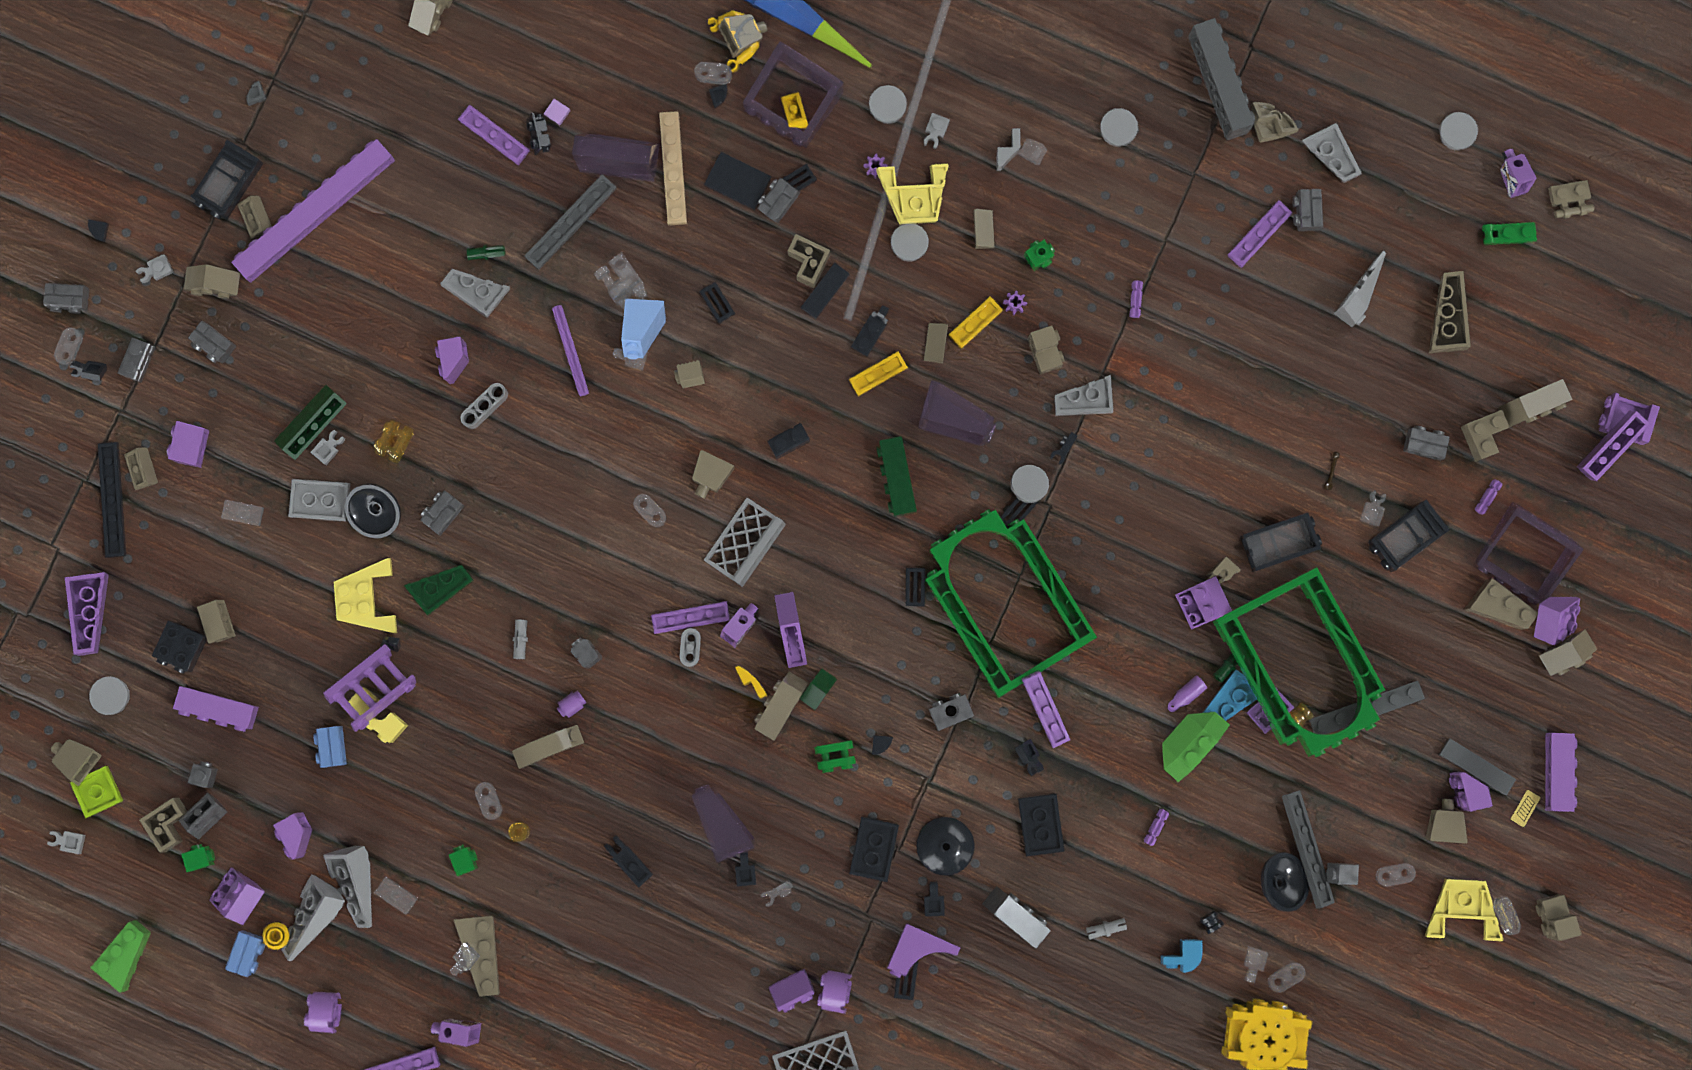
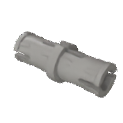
(520, 639)
(1106, 928)

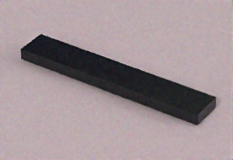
(112, 500)

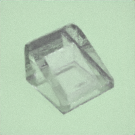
(1033, 151)

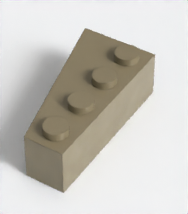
(1451, 317)

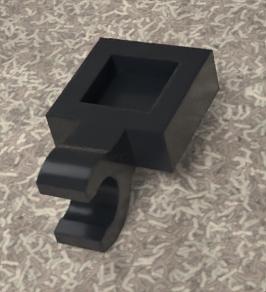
(90, 370)
(1066, 443)
(1029, 754)
(745, 873)
(934, 904)

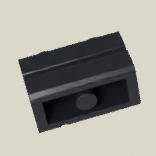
(788, 441)

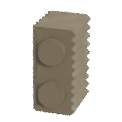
(689, 374)

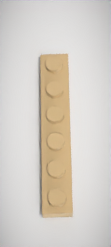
(673, 168)

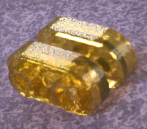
(383, 444)

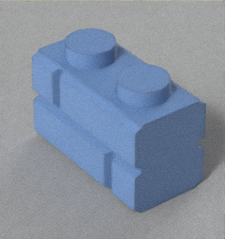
(330, 746)
(245, 953)

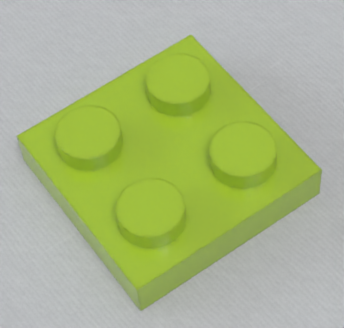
(97, 792)

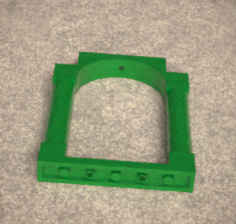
(1025, 541)
(1365, 678)

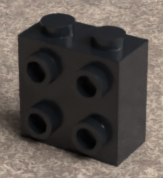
(179, 647)

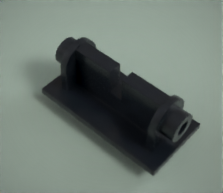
(536, 125)

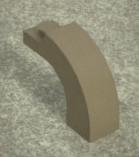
(547, 746)

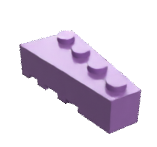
(86, 608)

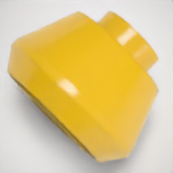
(276, 935)

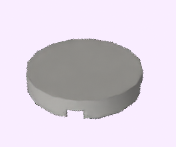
(887, 104)
(1119, 127)
(1458, 131)
(909, 242)
(1029, 483)
(109, 695)

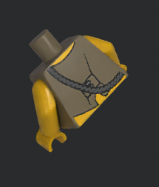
(740, 34)

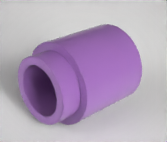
(571, 704)

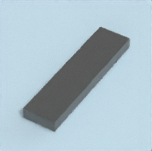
(1477, 766)

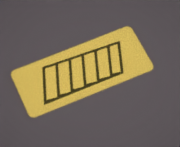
(1525, 808)

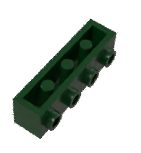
(310, 422)
(897, 477)

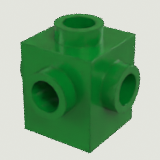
(1035, 259)

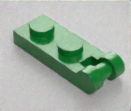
(1509, 233)

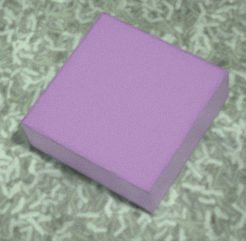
(556, 112)

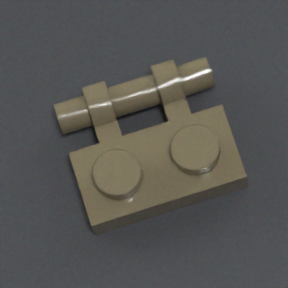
(1571, 193)

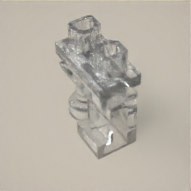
(626, 285)

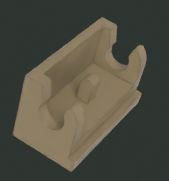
(1225, 569)
(216, 621)

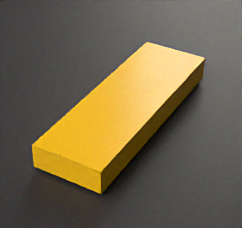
(975, 322)
(878, 373)

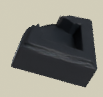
(718, 95)
(98, 229)
(392, 643)
(881, 744)

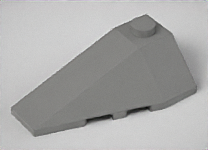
(1357, 301)
(352, 873)
(317, 910)

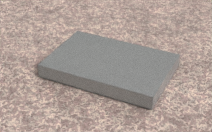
(318, 500)

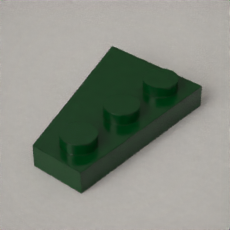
(439, 588)

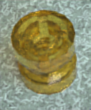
(1301, 714)
(521, 829)

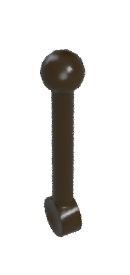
(1328, 486)

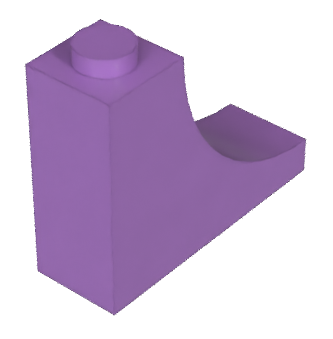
(790, 629)
(914, 945)

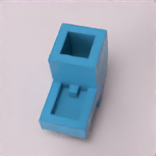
(1189, 956)

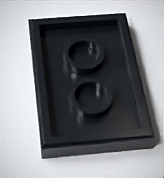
(737, 181)
(1041, 824)
(874, 849)

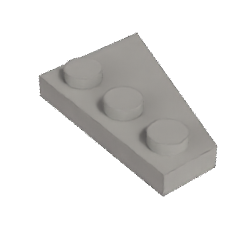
(1333, 152)
(476, 292)
(1088, 399)

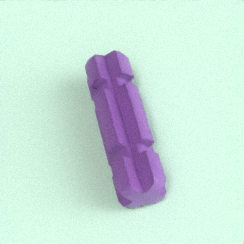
(1136, 298)
(1488, 496)
(1156, 827)

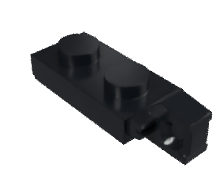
(871, 332)

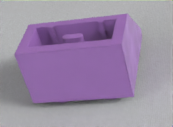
(453, 358)
(187, 444)
(1203, 602)
(1557, 619)
(1469, 792)
(295, 834)
(236, 896)
(792, 990)

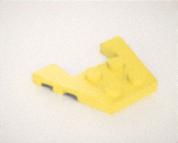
(914, 202)
(356, 598)
(1464, 900)

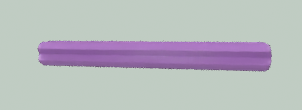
(570, 350)

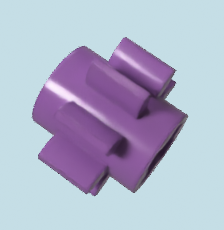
(875, 160)
(1011, 306)

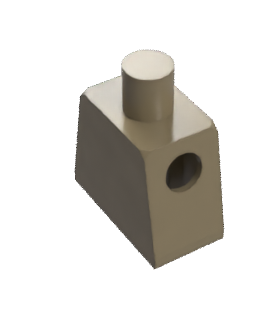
(710, 473)
(74, 760)
(1447, 824)

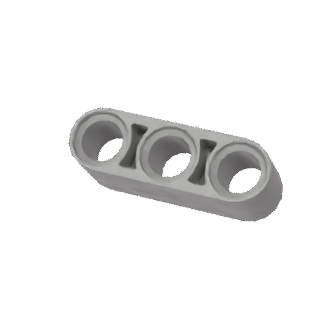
(486, 396)

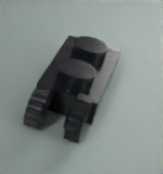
(629, 862)

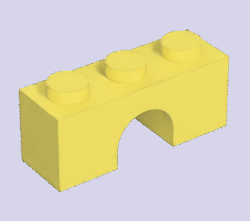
(388, 728)

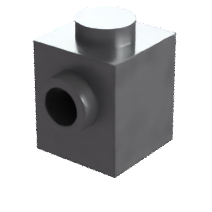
(203, 774)
(1342, 873)

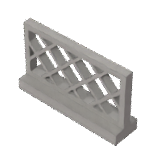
(756, 553)
(815, 1043)

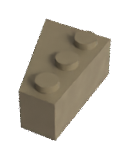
(1537, 402)
(1501, 605)
(780, 705)

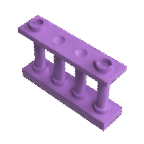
(367, 669)

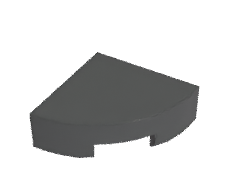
(256, 94)

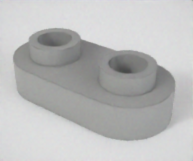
(690, 647)

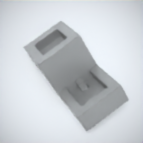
(1005, 154)

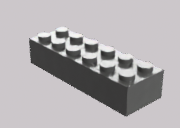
(1221, 79)

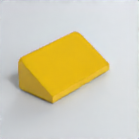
(794, 111)

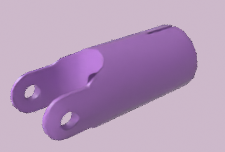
(1187, 693)

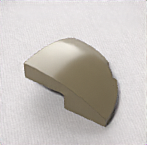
(1271, 123)

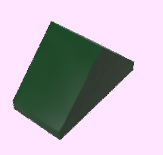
(818, 689)

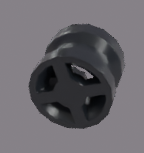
(1211, 922)

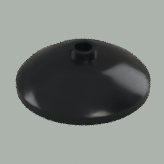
(366, 516)
(933, 837)
(1284, 882)

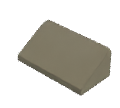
(254, 216)
(983, 228)
(935, 342)
(141, 468)

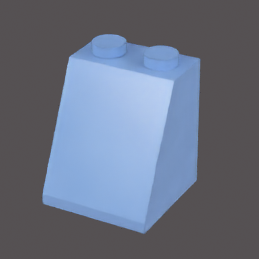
(641, 326)

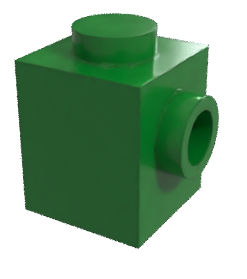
(198, 858)
(463, 860)

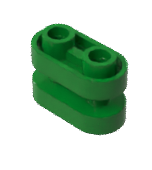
(845, 761)

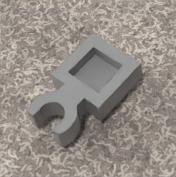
(936, 128)
(157, 268)
(325, 449)
(69, 842)

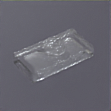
(242, 513)
(396, 895)

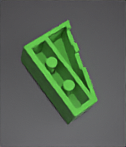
(122, 955)

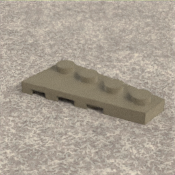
(480, 935)

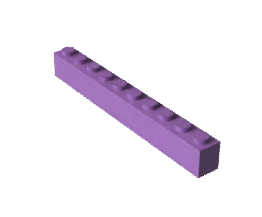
(313, 210)

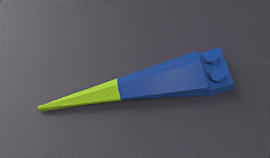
(803, 17)

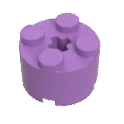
(835, 991)
(323, 1012)

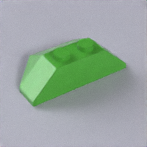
(1191, 742)

